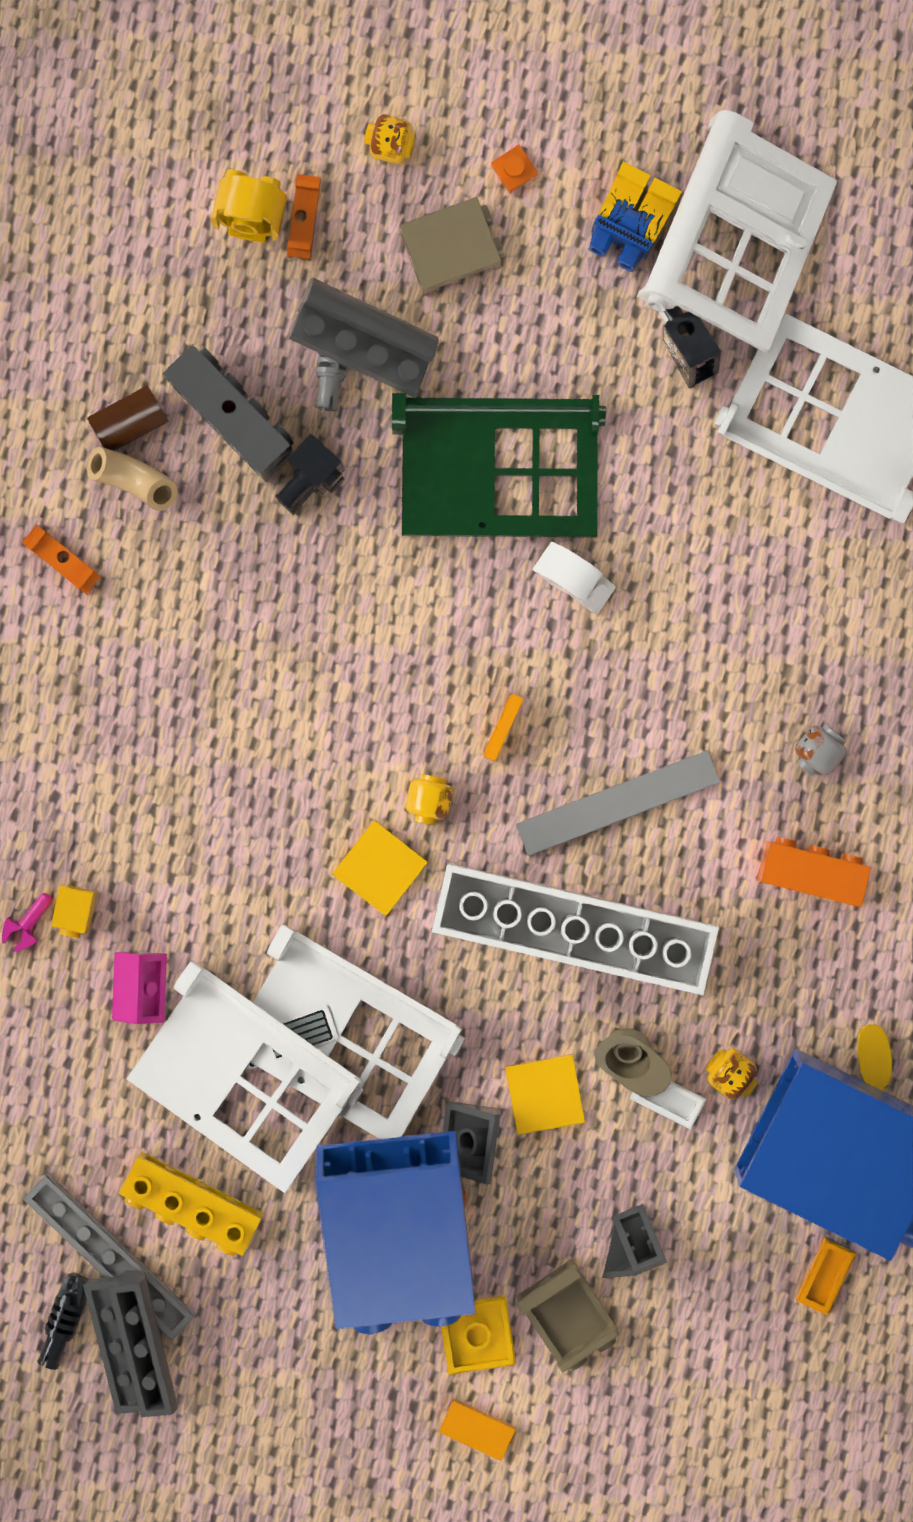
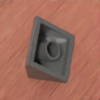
(476, 1138)

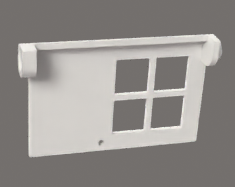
(758, 192)
(871, 441)
(313, 978)
(206, 1052)

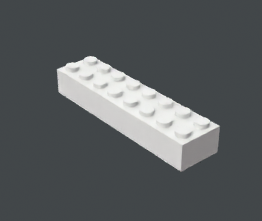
(575, 929)

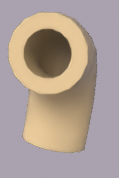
(133, 477)

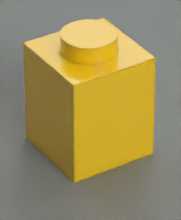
(74, 910)

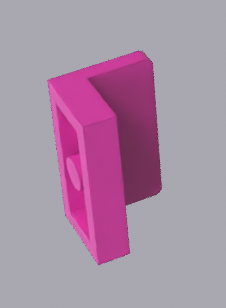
(139, 987)

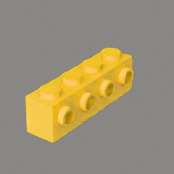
(190, 1204)

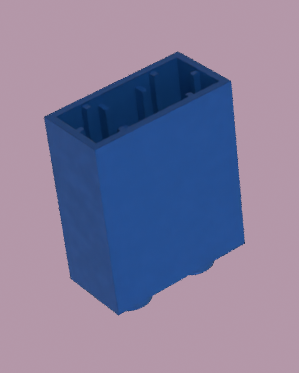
(835, 1155)
(395, 1231)

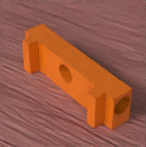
(305, 201)
(49, 550)

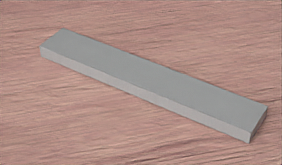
(617, 803)
(104, 1249)

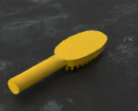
(874, 1056)

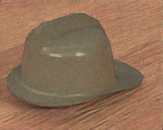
(633, 1062)

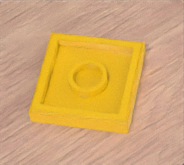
(379, 868)
(545, 1094)
(480, 1339)

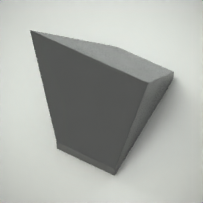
(633, 1245)

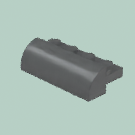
(363, 337)
(131, 1344)

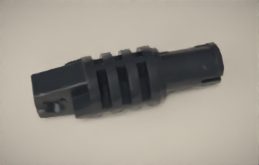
(63, 1319)

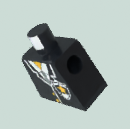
(690, 350)

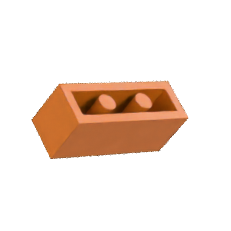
(814, 872)

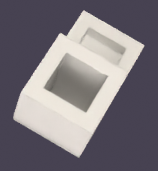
(575, 577)

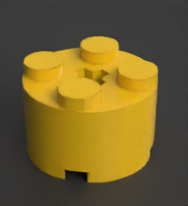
(249, 206)

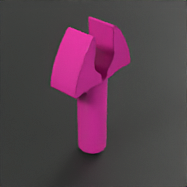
(27, 923)

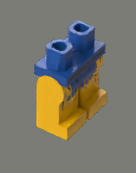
(625, 226)

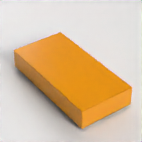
(503, 727)
(826, 1276)
(477, 1429)

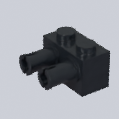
(315, 472)

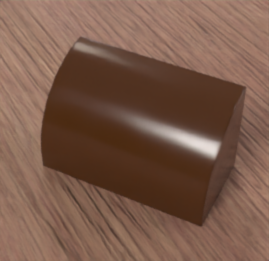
(128, 419)

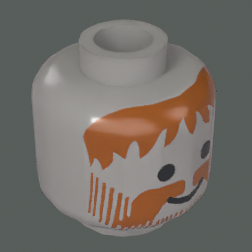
(820, 750)

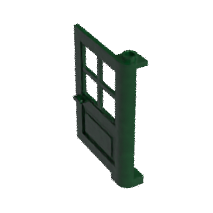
(453, 469)

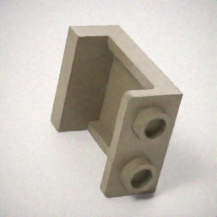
(451, 244)
(568, 1316)

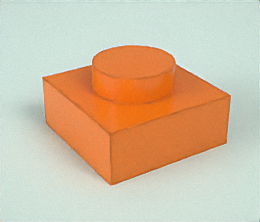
(514, 168)

